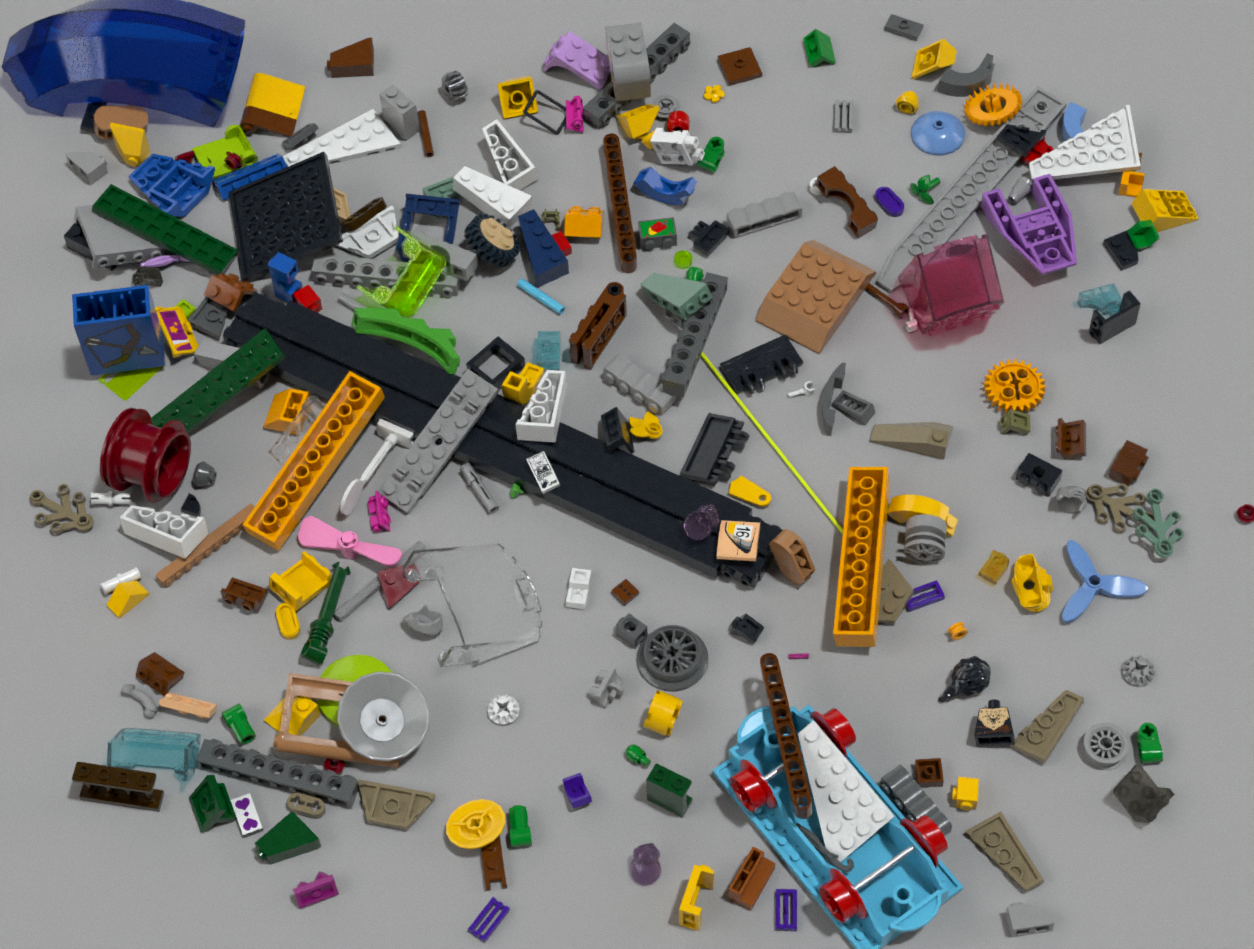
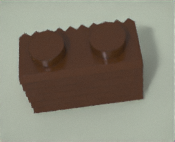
(1128, 462)

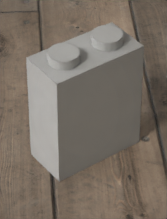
(399, 112)

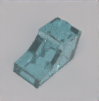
(1104, 299)

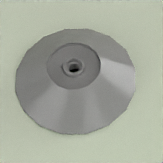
(387, 697)

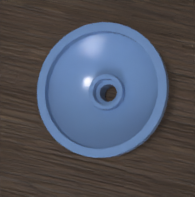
(938, 133)

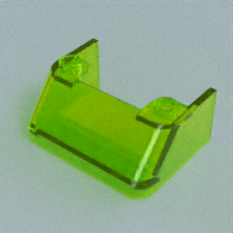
(415, 279)

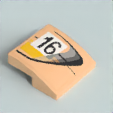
(738, 540)

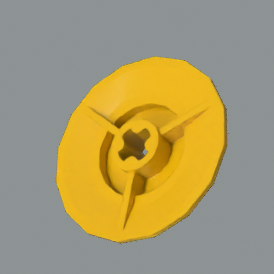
(481, 813)

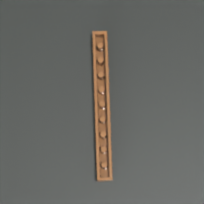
(205, 548)

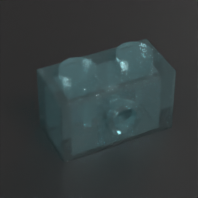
(548, 350)

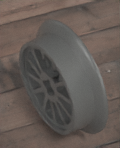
(652, 669)

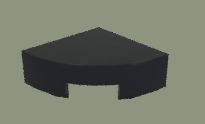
(191, 506)

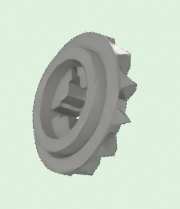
(666, 101)
(1135, 677)

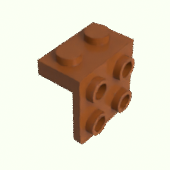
(228, 290)

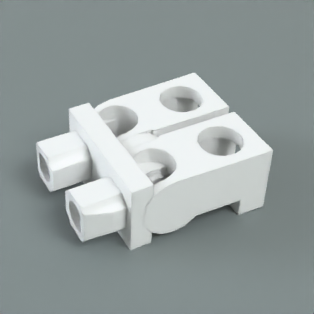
(676, 147)

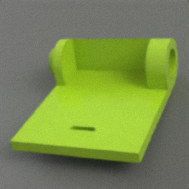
(215, 151)

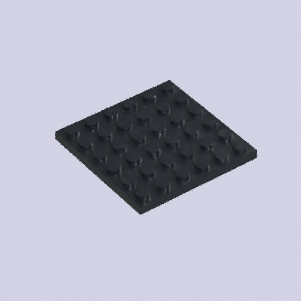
(285, 214)

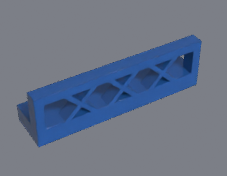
(248, 174)

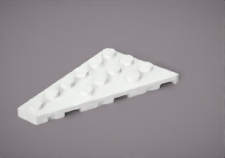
(1102, 149)
(843, 800)

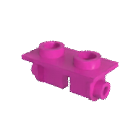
(574, 114)
(378, 504)

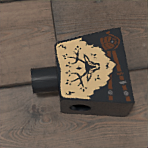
(994, 726)

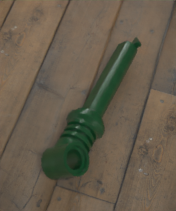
(321, 628)

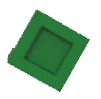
(1143, 234)

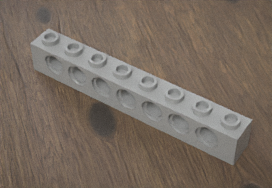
(379, 273)

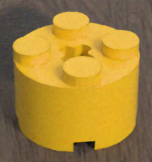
(663, 713)

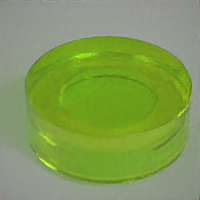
(683, 259)

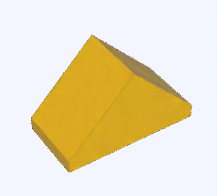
(126, 597)

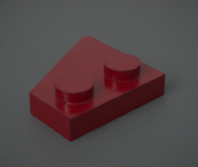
(394, 584)

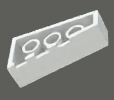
(163, 530)

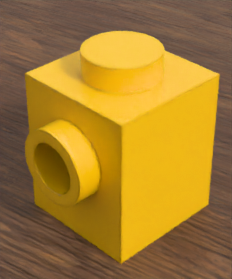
(966, 793)

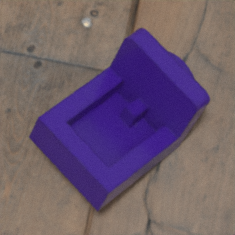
(576, 790)

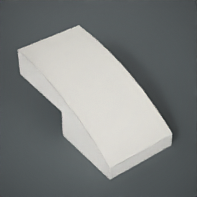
(578, 588)

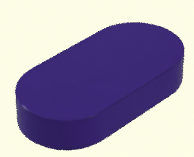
(889, 201)

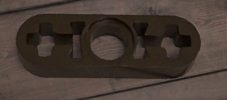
(364, 214)

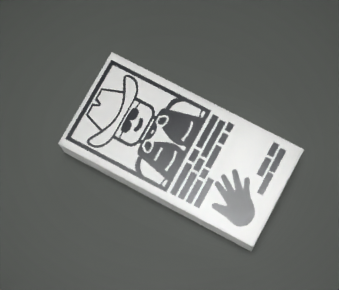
(543, 472)

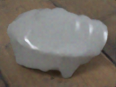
(1071, 499)
(425, 621)

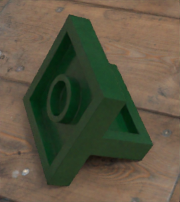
(211, 804)

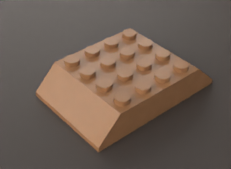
(814, 295)

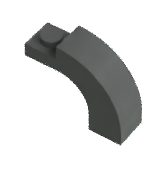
(964, 84)

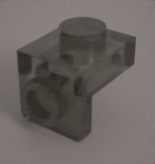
(147, 276)

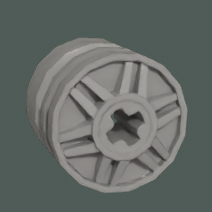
(925, 538)

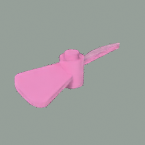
(317, 534)

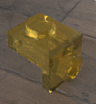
(994, 567)

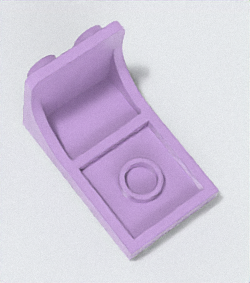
(580, 59)

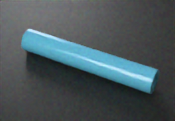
(539, 295)

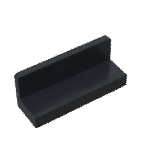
(616, 430)

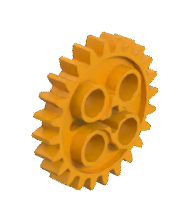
(1030, 384)

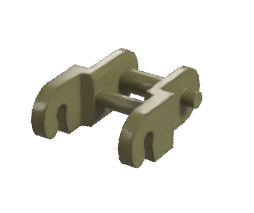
(557, 219)

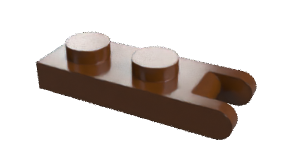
(493, 863)

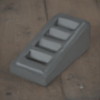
(863, 414)

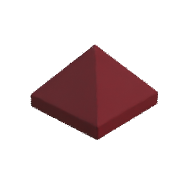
(187, 156)

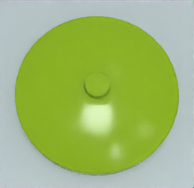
(348, 669)

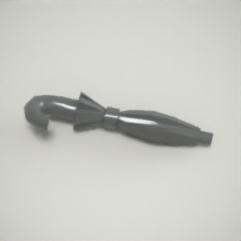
(829, 857)

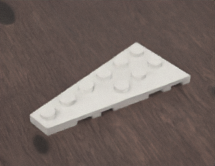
(349, 141)

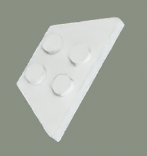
(373, 235)

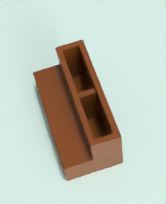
(751, 879)

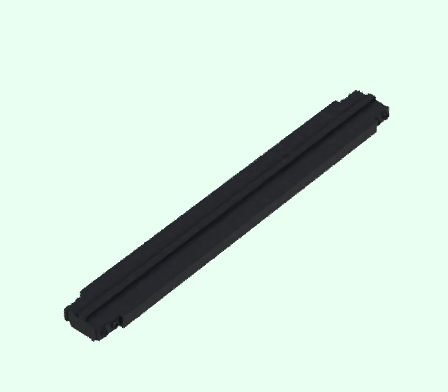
(594, 482)

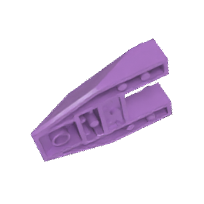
(1040, 235)

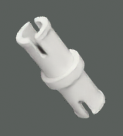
(110, 498)
(128, 576)

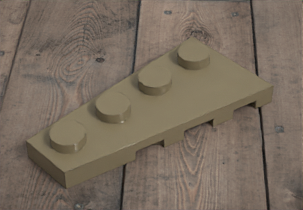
(1005, 849)

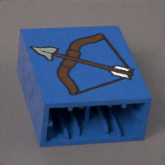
(118, 329)

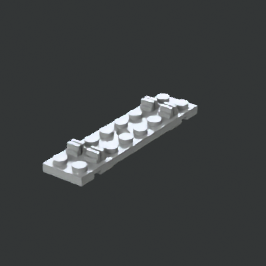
(449, 423)

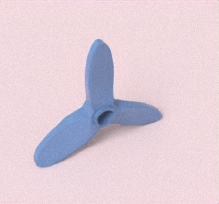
(1108, 585)

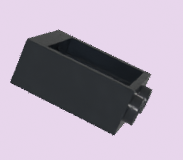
(498, 346)

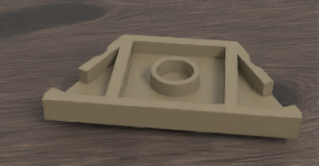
(894, 594)
(393, 805)

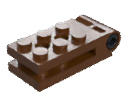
(599, 325)

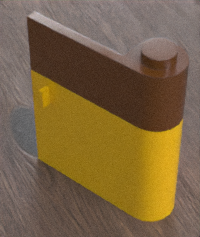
(272, 105)

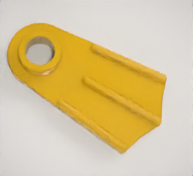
(749, 492)

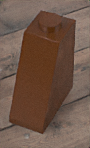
(353, 60)

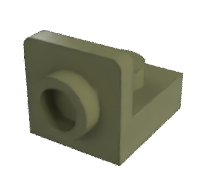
(1015, 421)

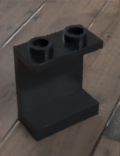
(1105, 329)

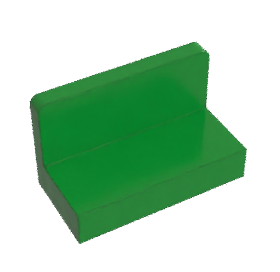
(818, 48)

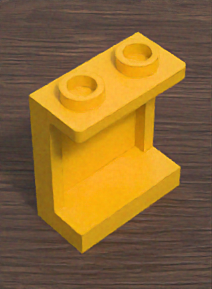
(300, 581)
(689, 914)

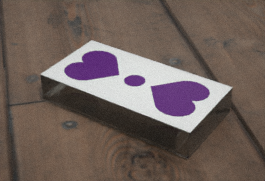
(246, 815)

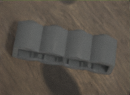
(911, 798)

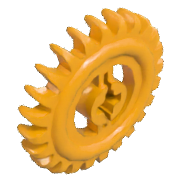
(991, 99)

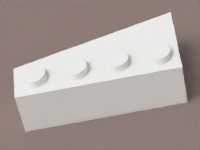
(510, 160)
(491, 196)
(543, 414)

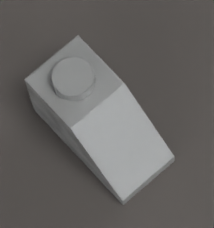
(87, 165)
(1027, 920)

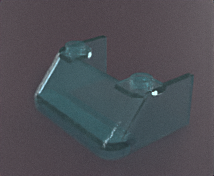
(154, 749)

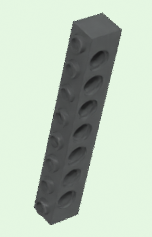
(660, 54)
(693, 339)
(284, 781)

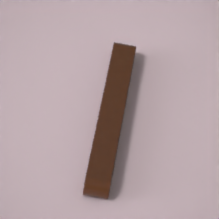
(620, 210)
(788, 742)

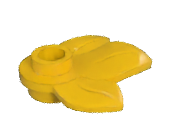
(646, 427)

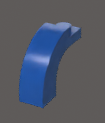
(662, 189)

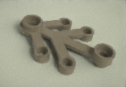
(1116, 505)
(63, 512)

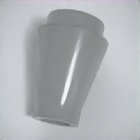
(1021, 189)

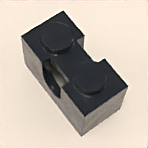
(1034, 466)

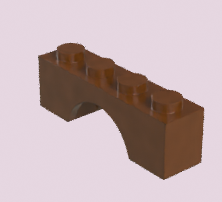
(834, 185)

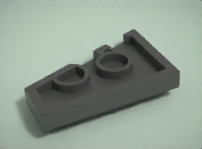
(209, 317)

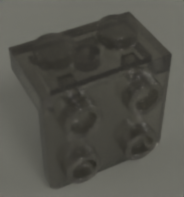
(1141, 795)

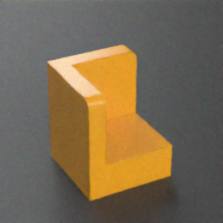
(1131, 183)

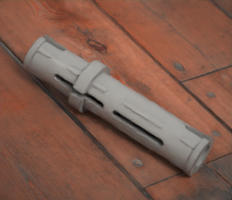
(476, 483)

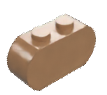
(124, 115)
(792, 557)

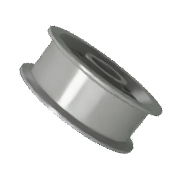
(1095, 738)

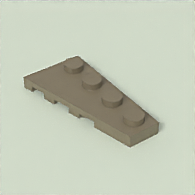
(1048, 728)

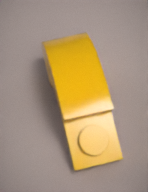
(522, 386)
(908, 505)

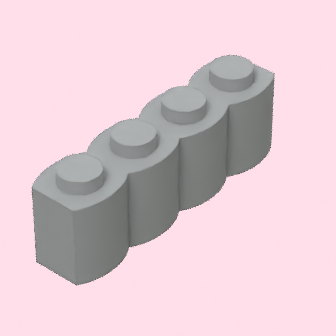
(765, 214)
(637, 382)

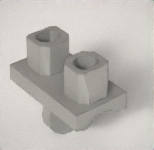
(609, 687)

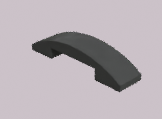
(835, 381)

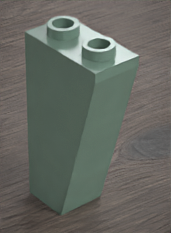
(676, 294)

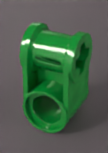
(713, 154)
(1149, 747)

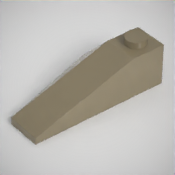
(920, 438)

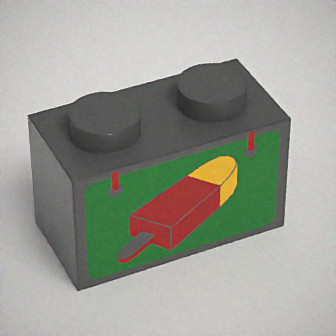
(657, 233)

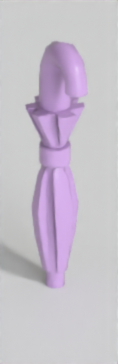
(162, 261)

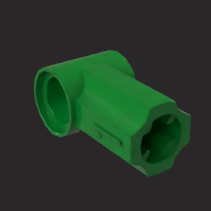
(237, 720)
(519, 832)

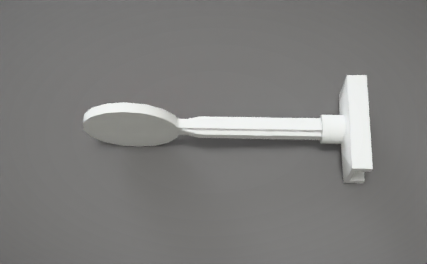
(392, 434)

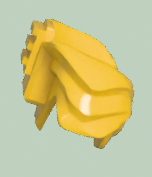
(1029, 570)

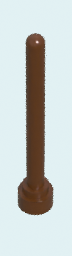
(898, 308)

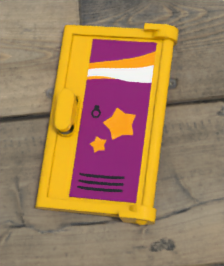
(176, 331)

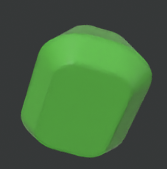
(515, 490)

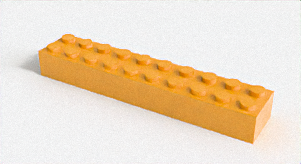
(314, 461)
(862, 557)

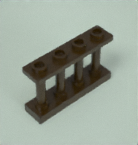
(118, 786)

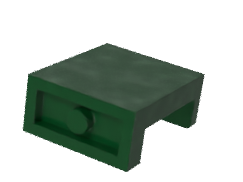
(668, 790)

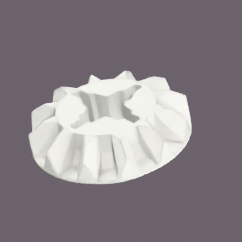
(503, 717)

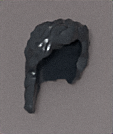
(968, 677)

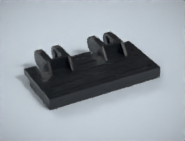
(761, 364)
(712, 444)

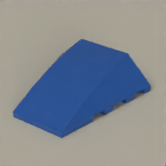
(173, 184)

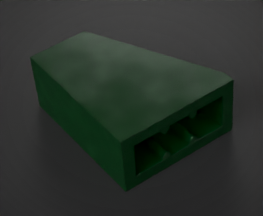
(286, 840)

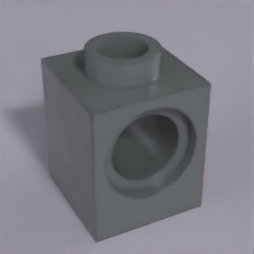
(634, 637)

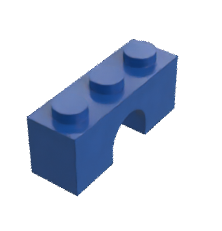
(283, 273)

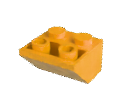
(584, 222)
(284, 409)

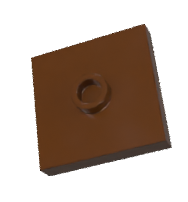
(739, 66)

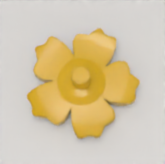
(714, 94)

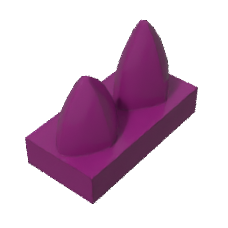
(315, 891)

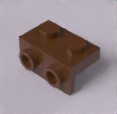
(1071, 438)
(244, 594)
(158, 673)

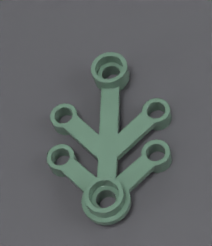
(1162, 546)

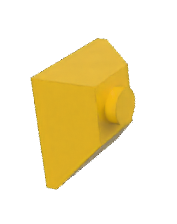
(933, 58)
(515, 95)
(638, 120)
(130, 143)
(303, 715)

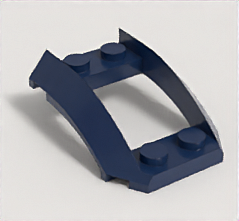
(428, 206)

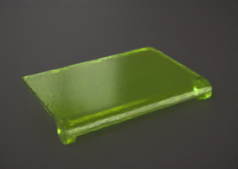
(128, 382)

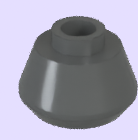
(204, 474)

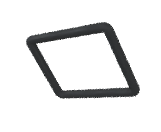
(537, 120)

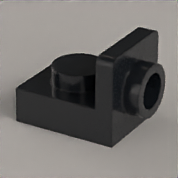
(747, 628)

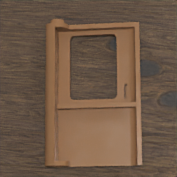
(321, 689)

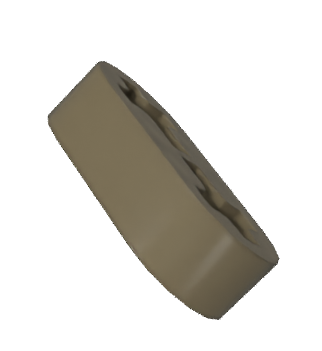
(307, 802)

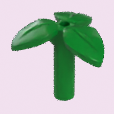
(924, 185)

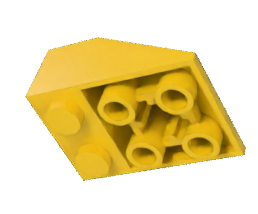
(1164, 208)

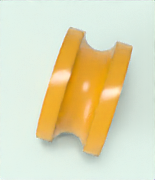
(957, 631)

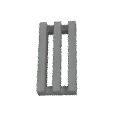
(844, 104)

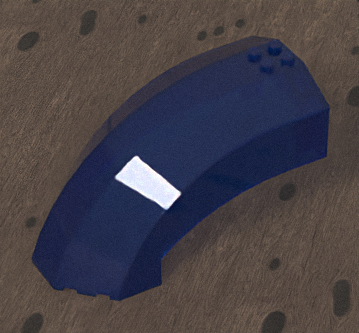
(129, 53)

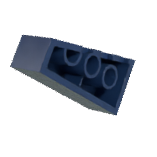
(542, 251)

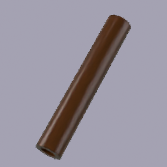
(425, 133)

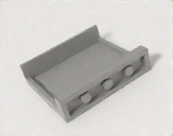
(112, 242)

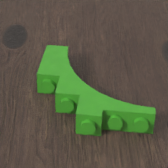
(415, 332)

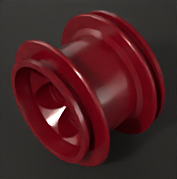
(145, 455)

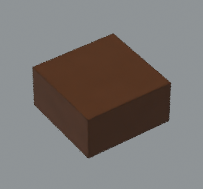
(929, 772)

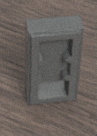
(903, 27)
(300, 136)

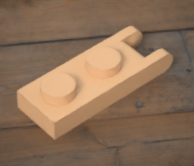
(188, 705)

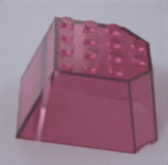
(952, 285)

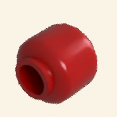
(678, 121)

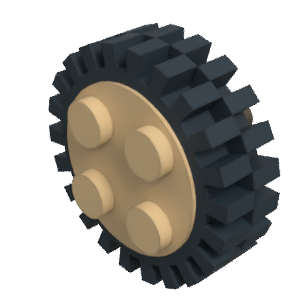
(491, 240)

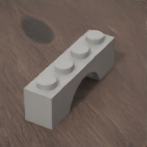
(461, 261)

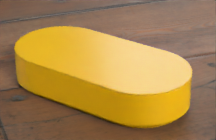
(288, 621)

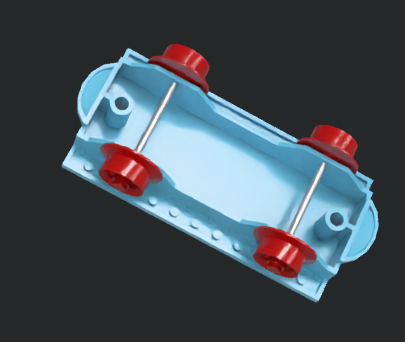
(895, 872)

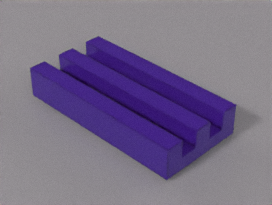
(911, 607)
(498, 905)
(786, 926)

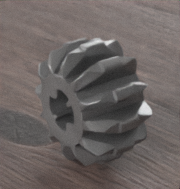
(454, 86)

